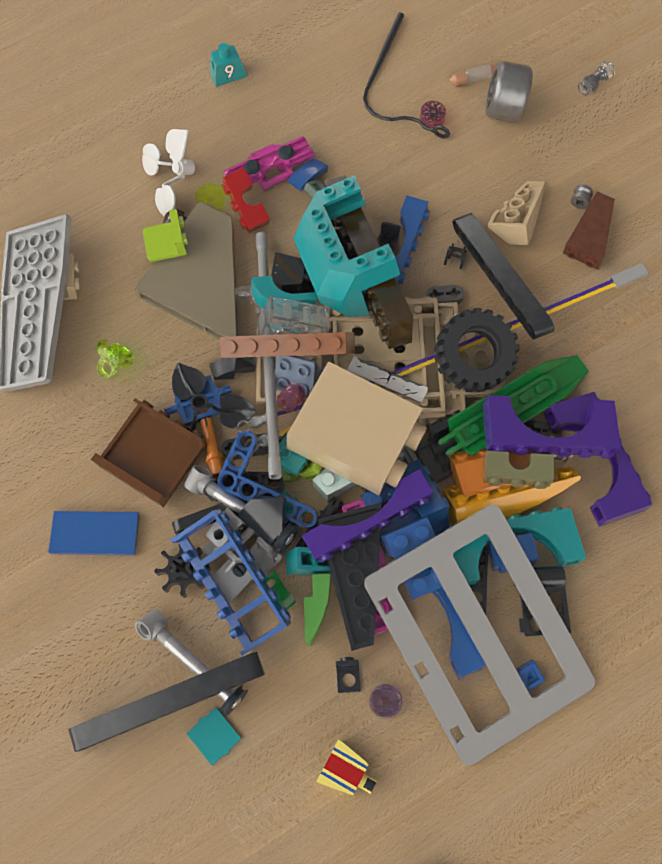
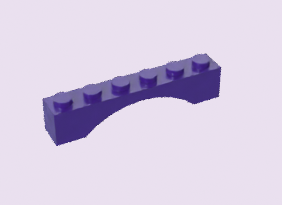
(327, 539)

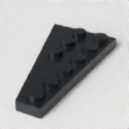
(349, 572)

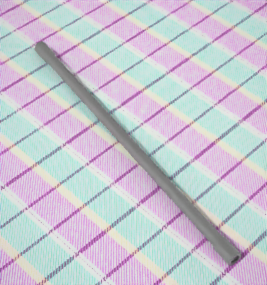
(274, 459)

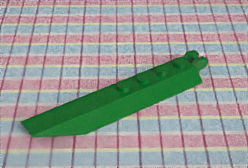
(528, 396)

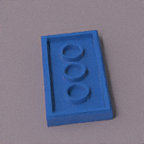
(94, 533)

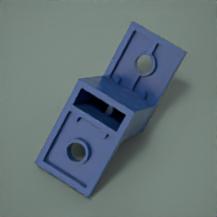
(402, 537)

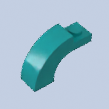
(264, 287)

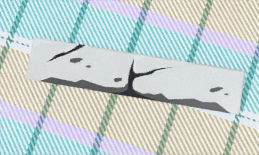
(387, 379)

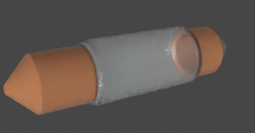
(473, 74)

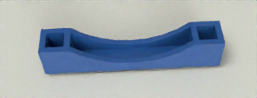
(412, 216)
(463, 653)

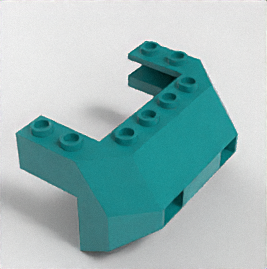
(333, 276)

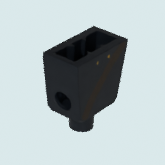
(289, 273)

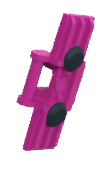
(274, 156)

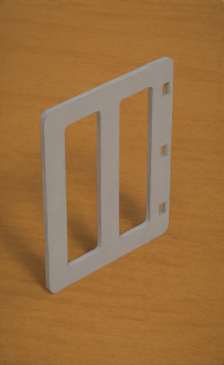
(524, 709)

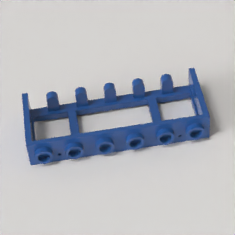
(214, 592)

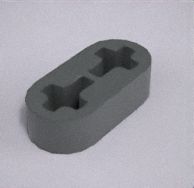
(444, 293)

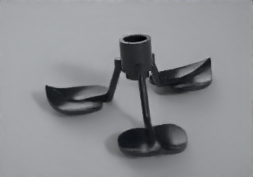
(190, 382)

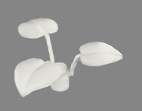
(175, 145)

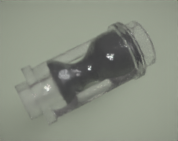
(590, 83)

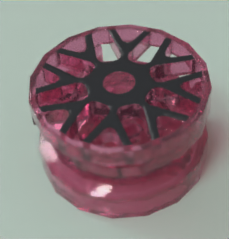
(433, 115)

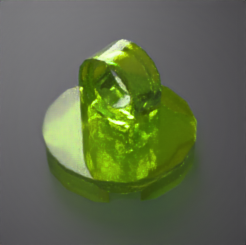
(114, 356)

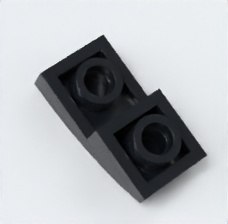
(227, 367)

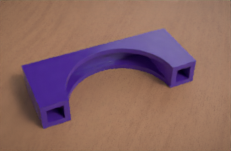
(508, 434)
(626, 492)

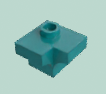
(290, 461)

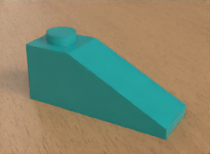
(302, 563)

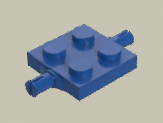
(185, 409)

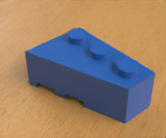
(437, 508)

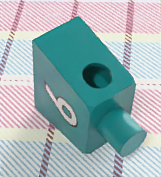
(226, 65)

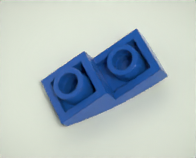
(307, 173)

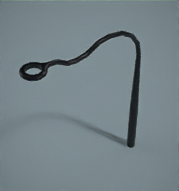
(384, 50)

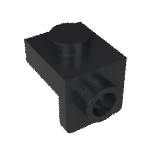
(389, 235)

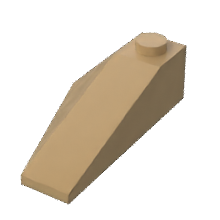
(519, 215)

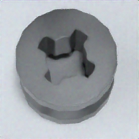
(582, 196)

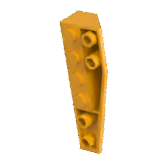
(509, 499)

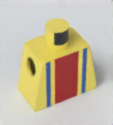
(346, 771)

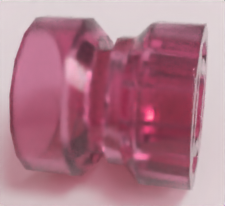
(290, 397)

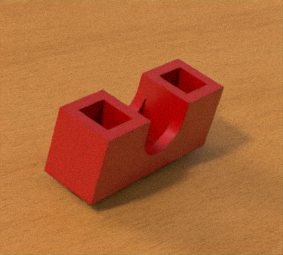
(250, 216)

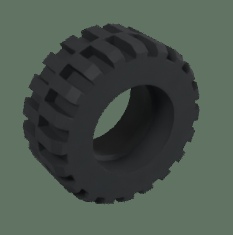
(498, 335)

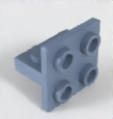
(296, 370)

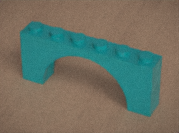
(553, 529)

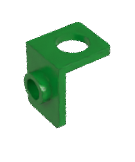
(285, 598)

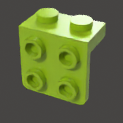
(166, 239)

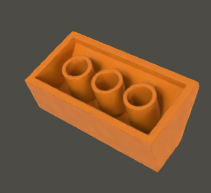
(468, 471)

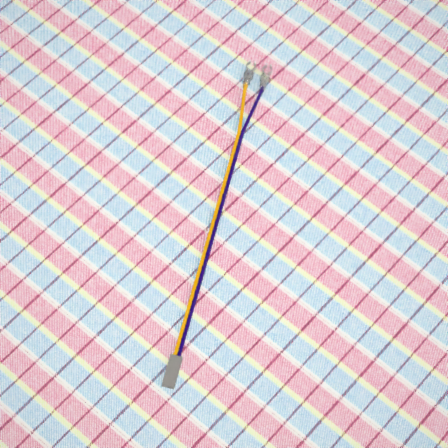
(617, 280)

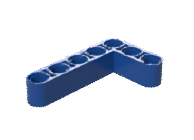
(259, 489)

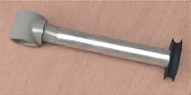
(201, 482)
(155, 627)

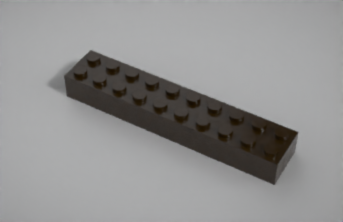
(384, 299)

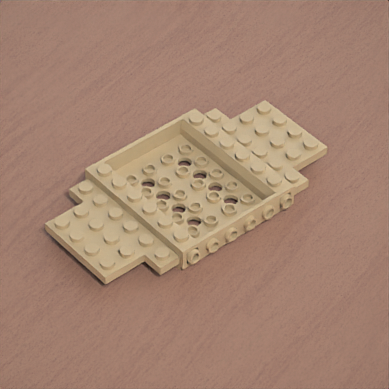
(428, 321)

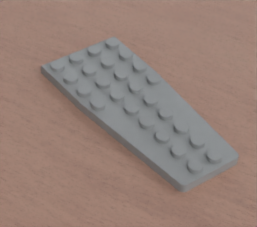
(32, 301)

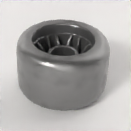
(509, 91)

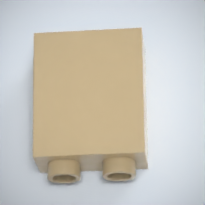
(356, 429)

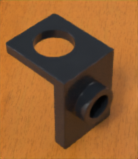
(345, 666)

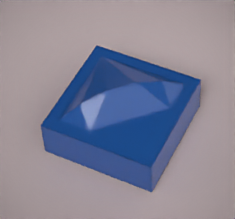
(530, 675)

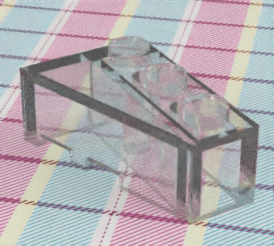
(292, 317)

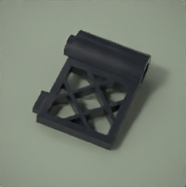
(554, 581)

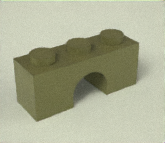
(499, 471)

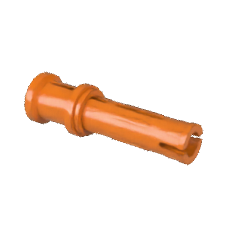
(214, 457)

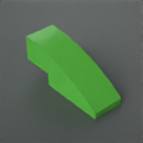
(316, 606)

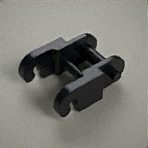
(449, 254)

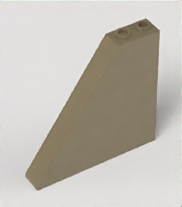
(202, 283)

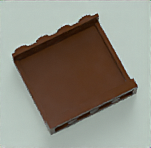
(151, 453)

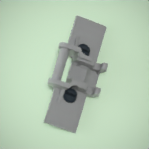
(234, 575)

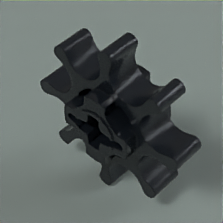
(178, 577)

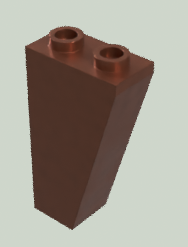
(591, 233)

